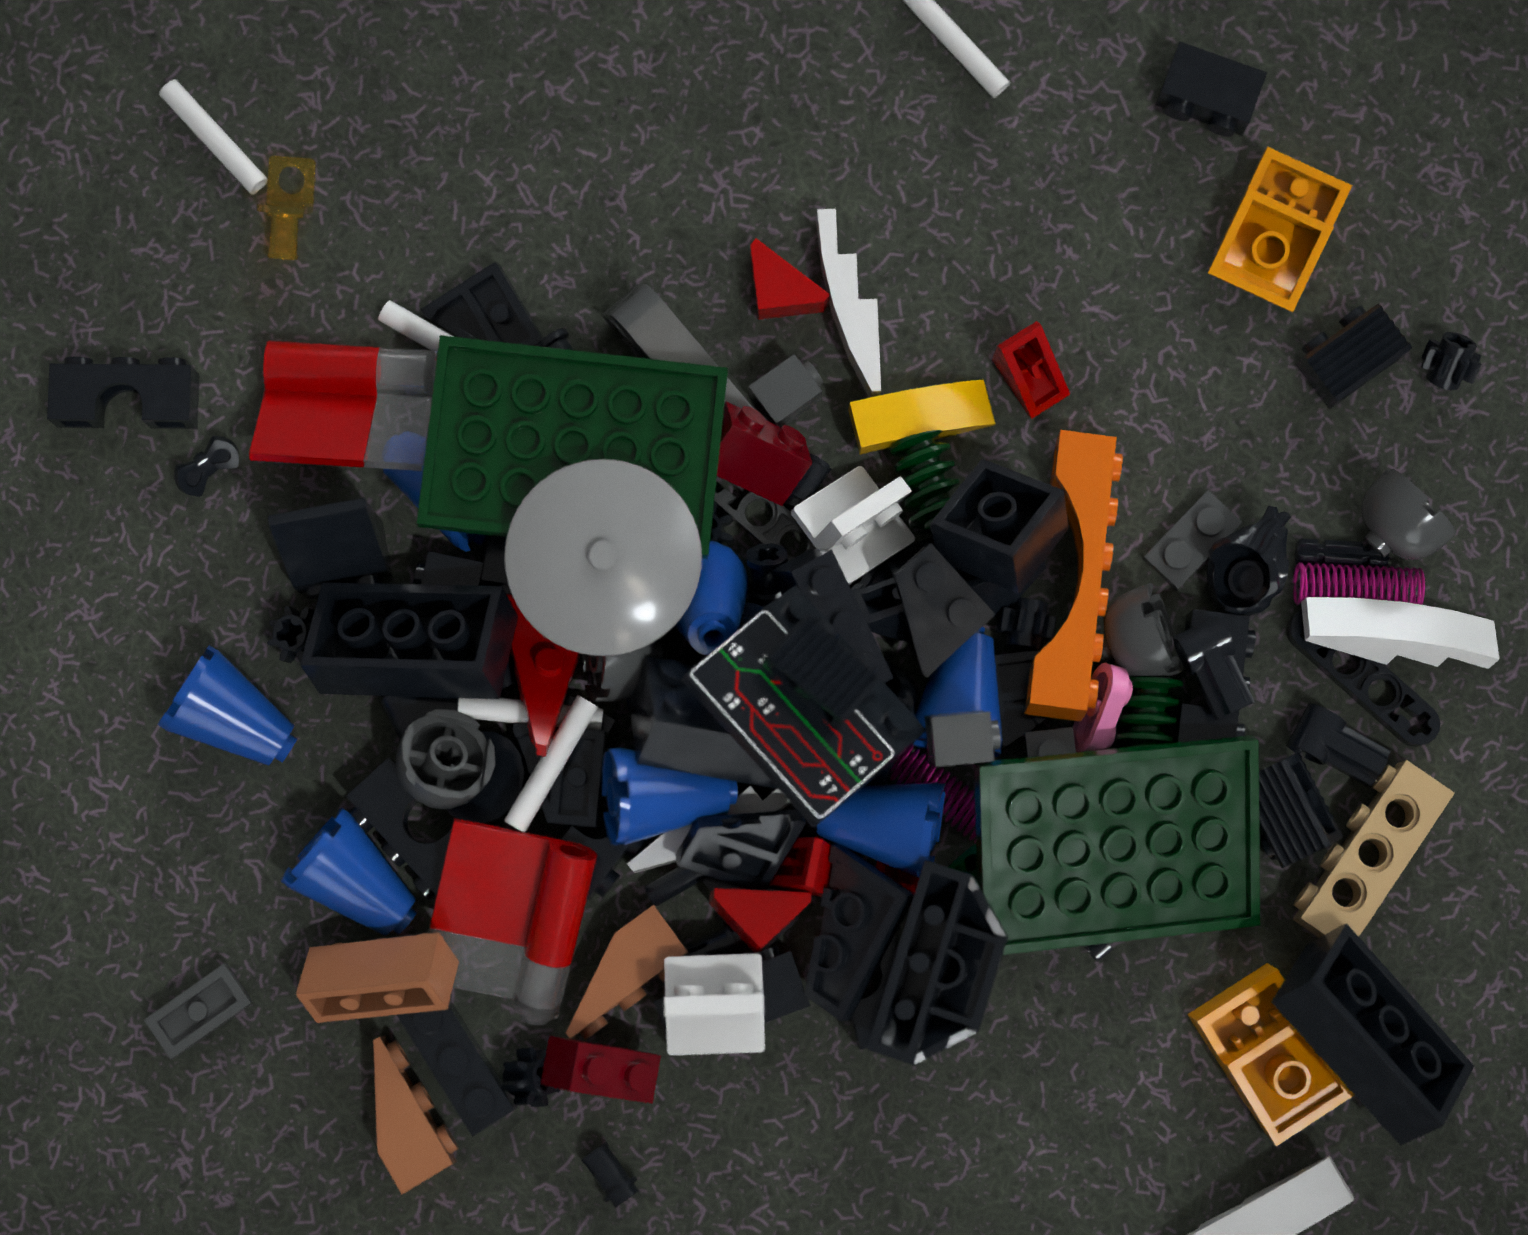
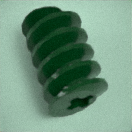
(925, 476)
(1148, 712)

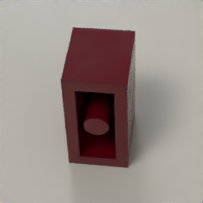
(761, 454)
(600, 1069)

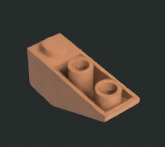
(629, 963)
(406, 1132)

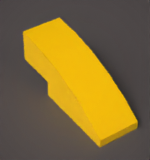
(896, 415)

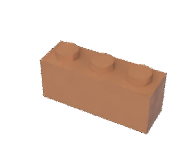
(378, 978)

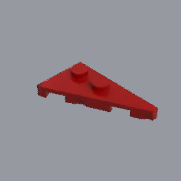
(542, 678)

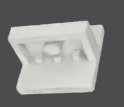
(856, 521)
(714, 1004)

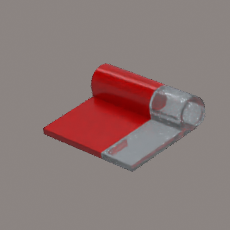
(344, 405)
(513, 913)

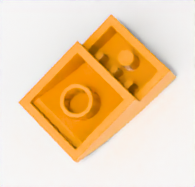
(1279, 229)
(1267, 1057)

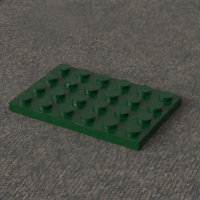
(524, 411)
(1120, 843)

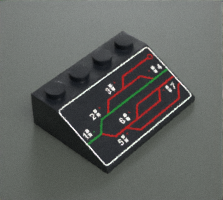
(781, 733)

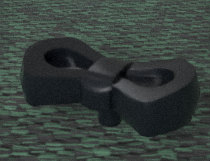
(193, 475)

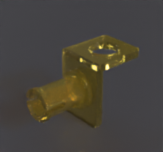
(285, 207)

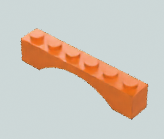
(1062, 670)

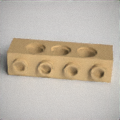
(1422, 802)

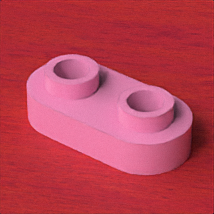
(1099, 724)

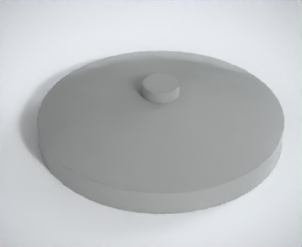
(603, 557)

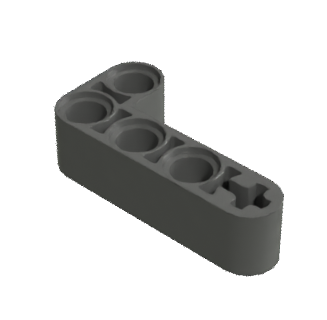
(659, 334)

